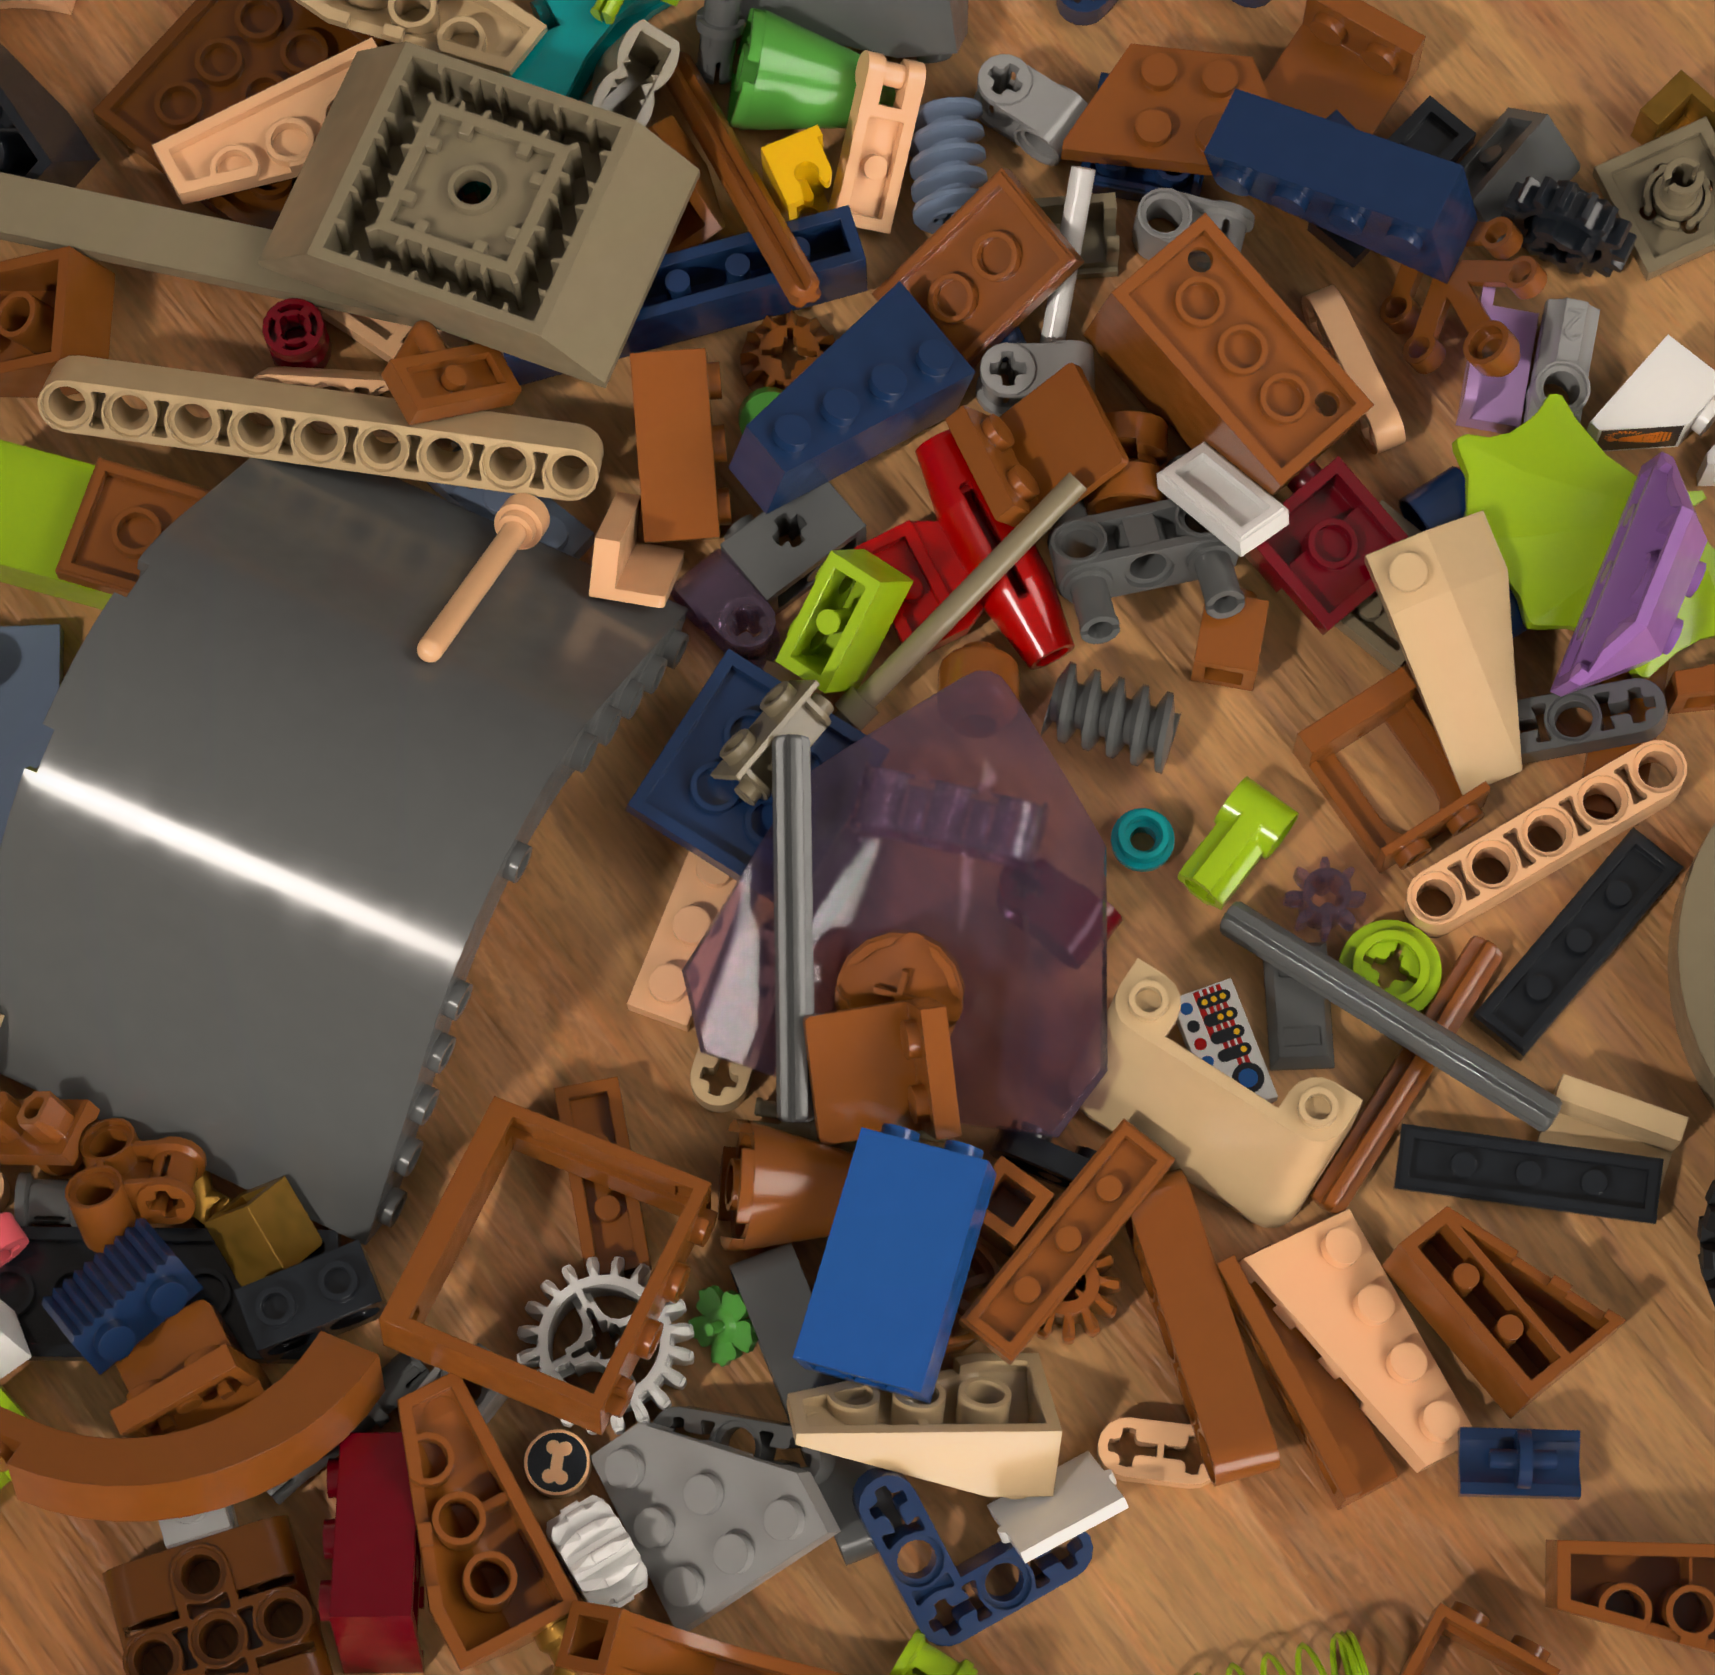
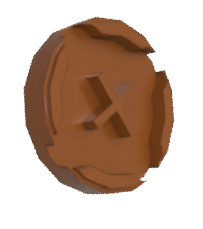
(899, 968)

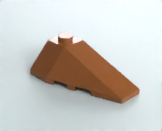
(480, 1546)

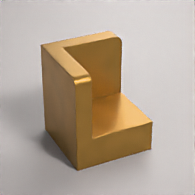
(1673, 107)
(263, 1231)

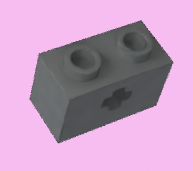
(786, 571)

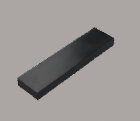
(1576, 944)
(1528, 1174)

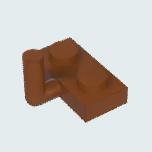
(446, 382)

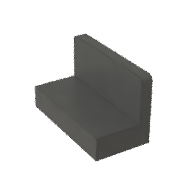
(1511, 150)

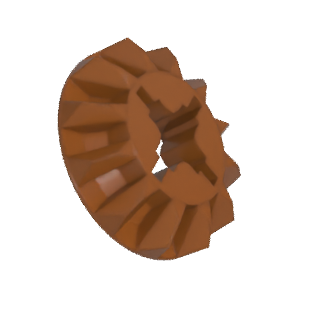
(769, 339)

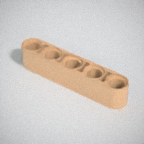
(1565, 815)

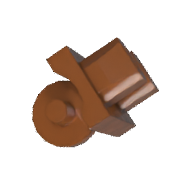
(43, 1131)

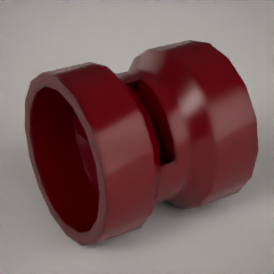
(303, 347)

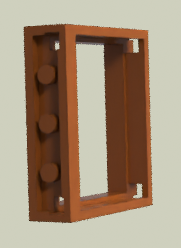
(587, 1156)

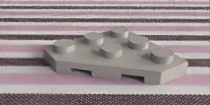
(709, 1516)

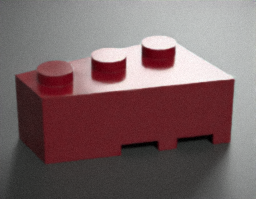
(374, 1556)

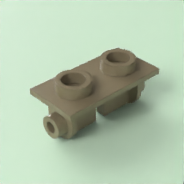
(749, 751)

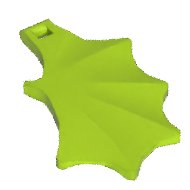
(1553, 516)

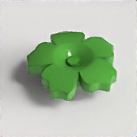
(723, 1325)

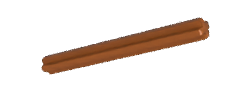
(743, 184)

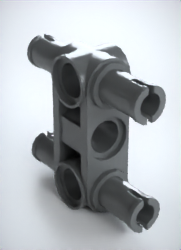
(1135, 553)

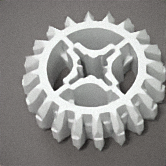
(580, 1295)

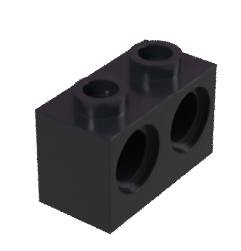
(317, 1295)

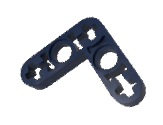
(944, 1579)

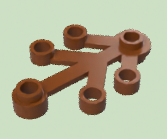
(1490, 344)

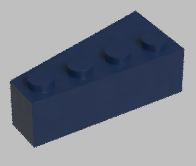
(854, 402)

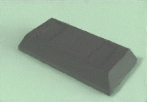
(1297, 1022)

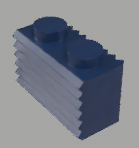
(121, 1296)

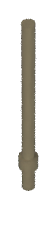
(859, 705)

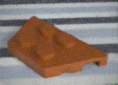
(1160, 109)

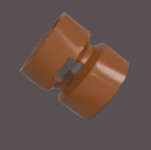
(1146, 445)

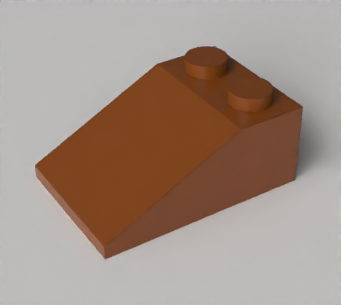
(50, 310)

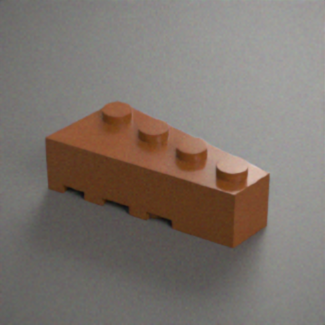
(1636, 1587)

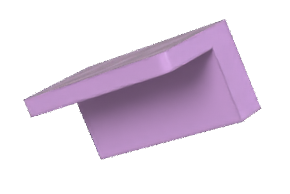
(1498, 402)

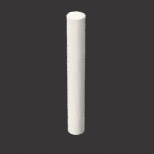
(1073, 229)

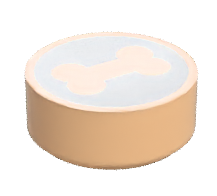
(557, 1463)

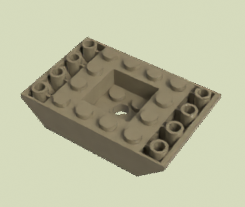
(533, 270)

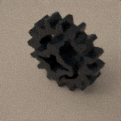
(1569, 226)

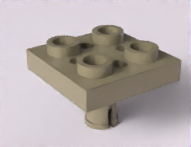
(1675, 192)

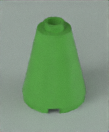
(791, 78)

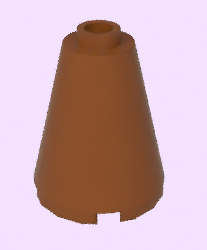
(778, 1187)

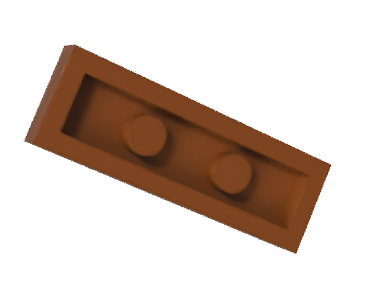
(605, 1219)

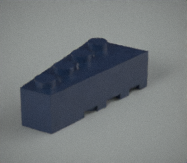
(1345, 182)

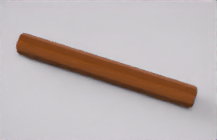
(1403, 1080)

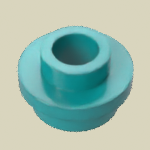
(1142, 821)

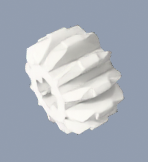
(597, 1553)

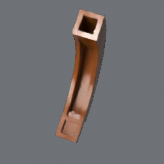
(202, 1465)
(621, 1642)

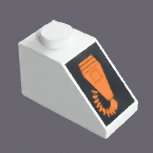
(1658, 402)

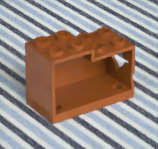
(1225, 359)

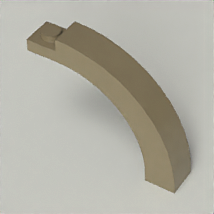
(1693, 966)

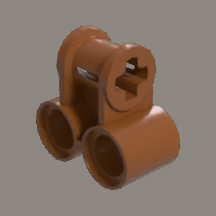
(131, 1181)

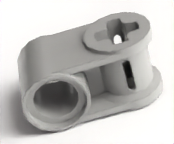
(1030, 110)
(1182, 211)
(1027, 369)

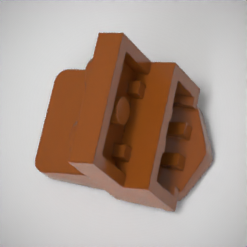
(185, 1375)

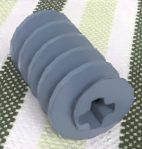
(945, 159)

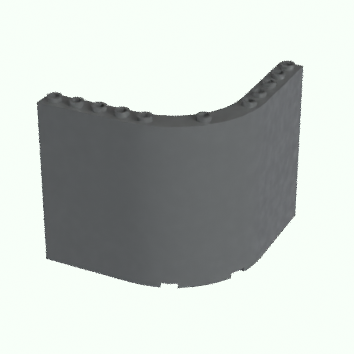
(288, 831)

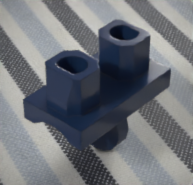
(1519, 1463)

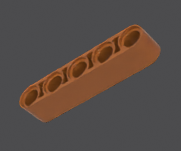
(1201, 1334)

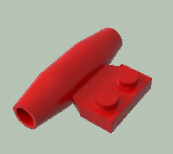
(948, 550)

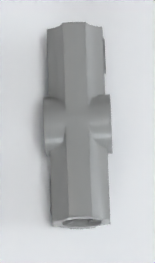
(1563, 353)

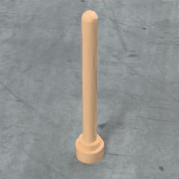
(518, 527)

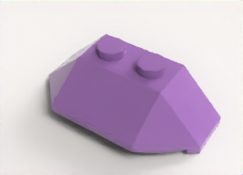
(1639, 583)

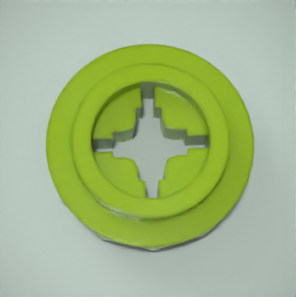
(1418, 959)

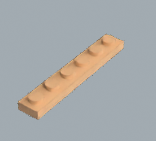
(689, 913)

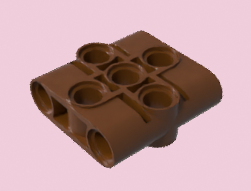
(250, 1562)

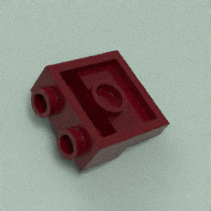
(1325, 544)

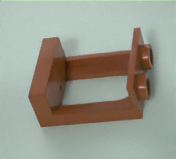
(1391, 703)

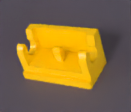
(797, 172)

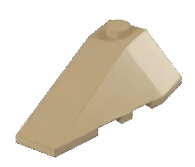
(475, 31)
(1455, 630)
(981, 1433)

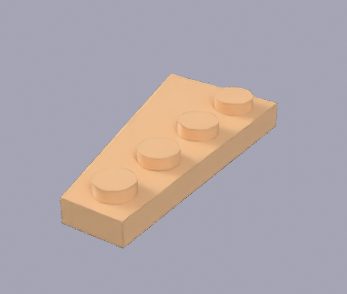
(257, 138)
(1351, 1314)

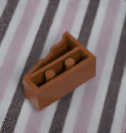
(679, 445)
(1495, 1309)

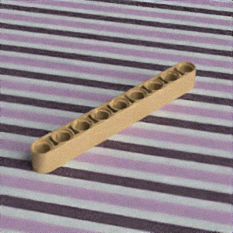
(296, 442)

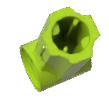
(1246, 829)

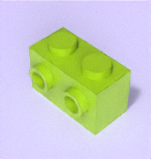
(844, 620)

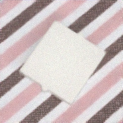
(1080, 1501)

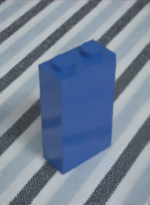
(896, 1262)

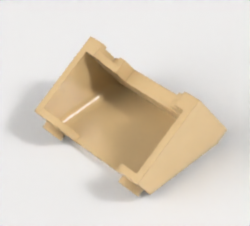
(1217, 1130)

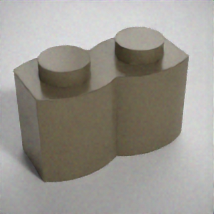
(634, 71)

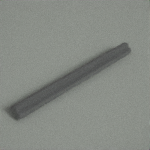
(792, 923)
(1390, 1016)

